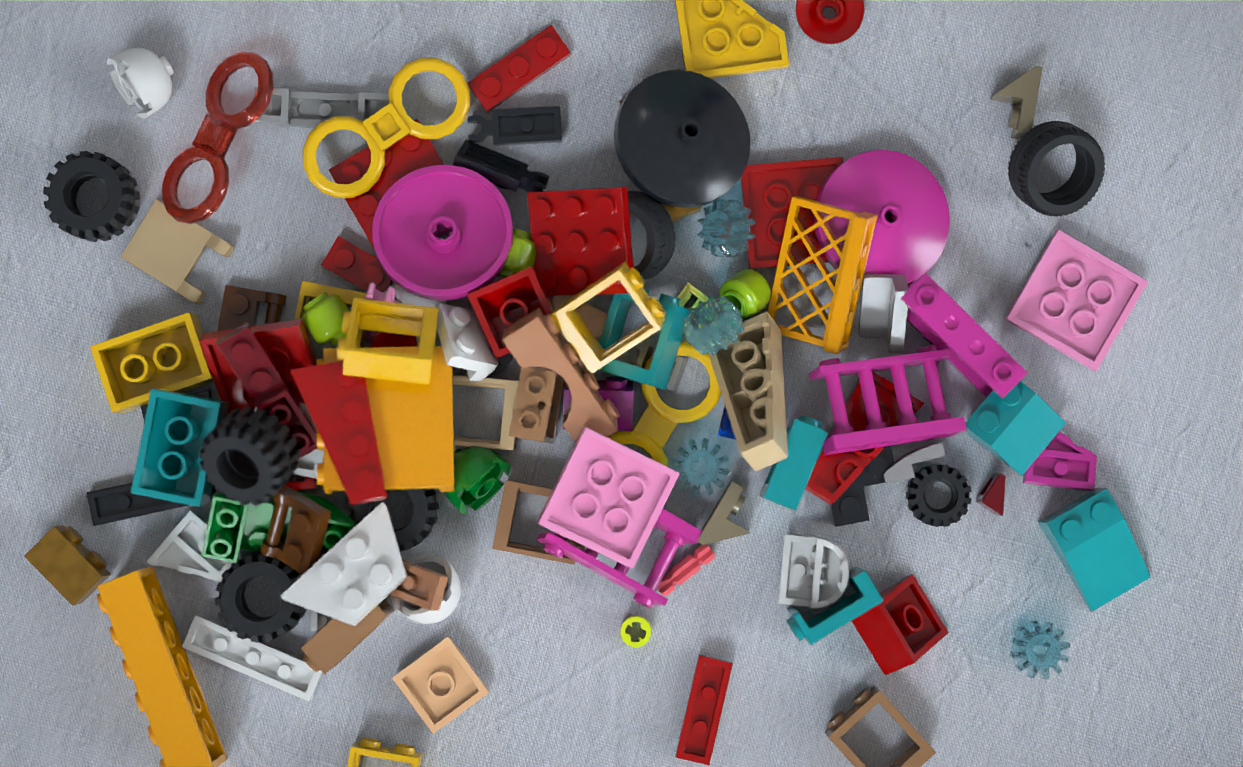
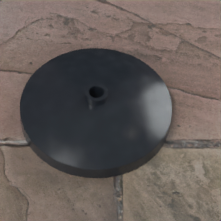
(682, 138)

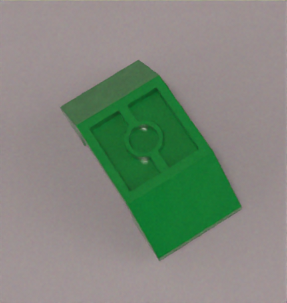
(245, 526)

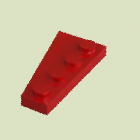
(346, 426)
(837, 471)

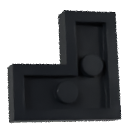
(852, 504)

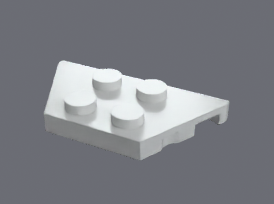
(354, 572)

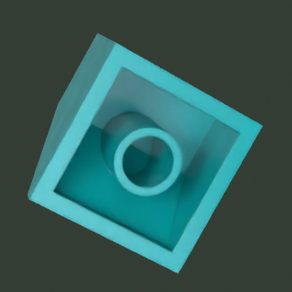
(1015, 426)

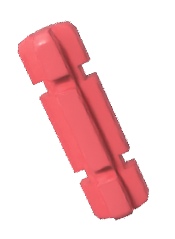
(685, 569)

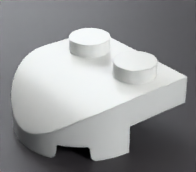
(465, 342)
(812, 572)

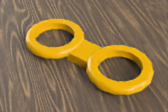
(386, 127)
(660, 419)

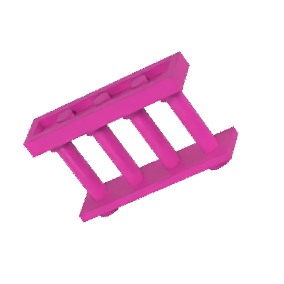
(971, 347)
(876, 432)
(677, 533)

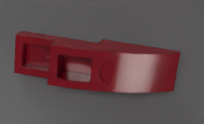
(267, 385)

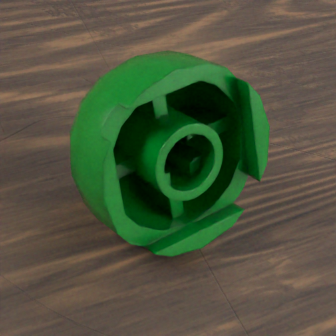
(476, 477)

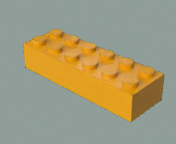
(160, 671)

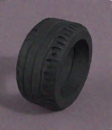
(1080, 186)
(658, 230)

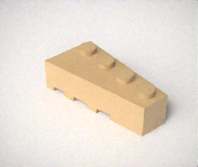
(754, 392)

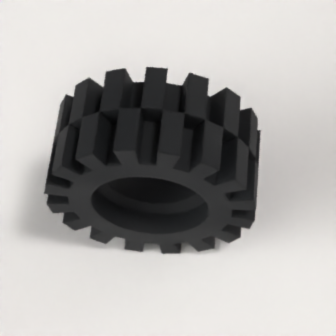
(959, 495)

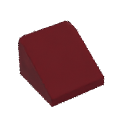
(993, 494)

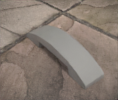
(311, 108)

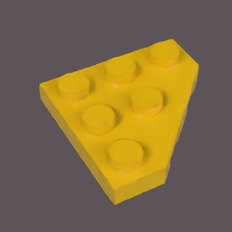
(728, 39)

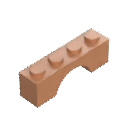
(537, 344)

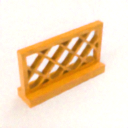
(848, 280)

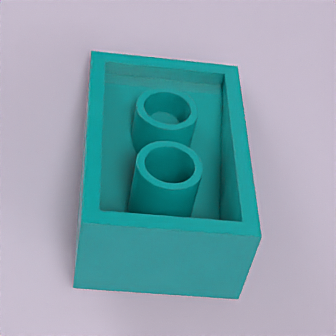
(1096, 547)

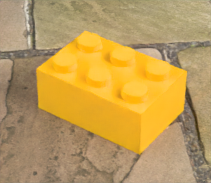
(150, 358)

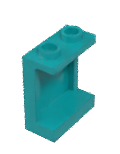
(839, 614)

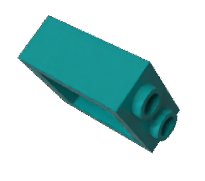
(666, 348)
(790, 476)

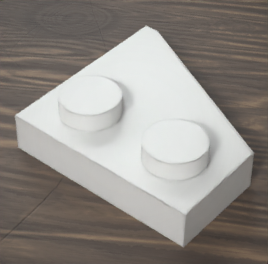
(184, 549)

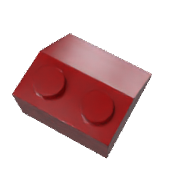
(508, 302)
(900, 626)

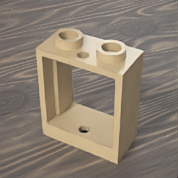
(506, 442)

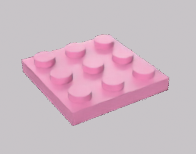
(1076, 300)
(608, 497)

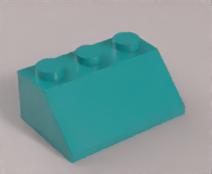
(171, 444)

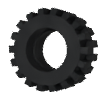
(64, 191)
(249, 456)
(421, 523)
(233, 603)

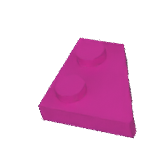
(1063, 466)

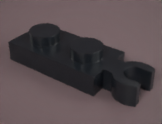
(520, 126)
(499, 168)

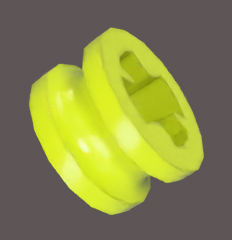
(626, 637)

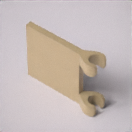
(171, 250)

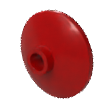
(833, 30)

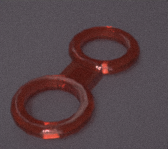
(216, 137)

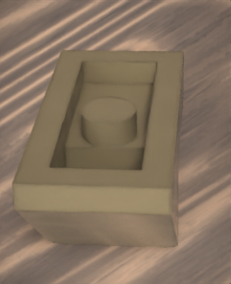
(1024, 94)
(717, 525)

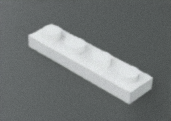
(252, 658)

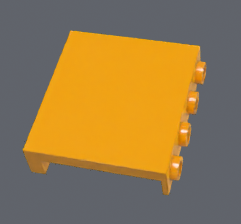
(410, 428)

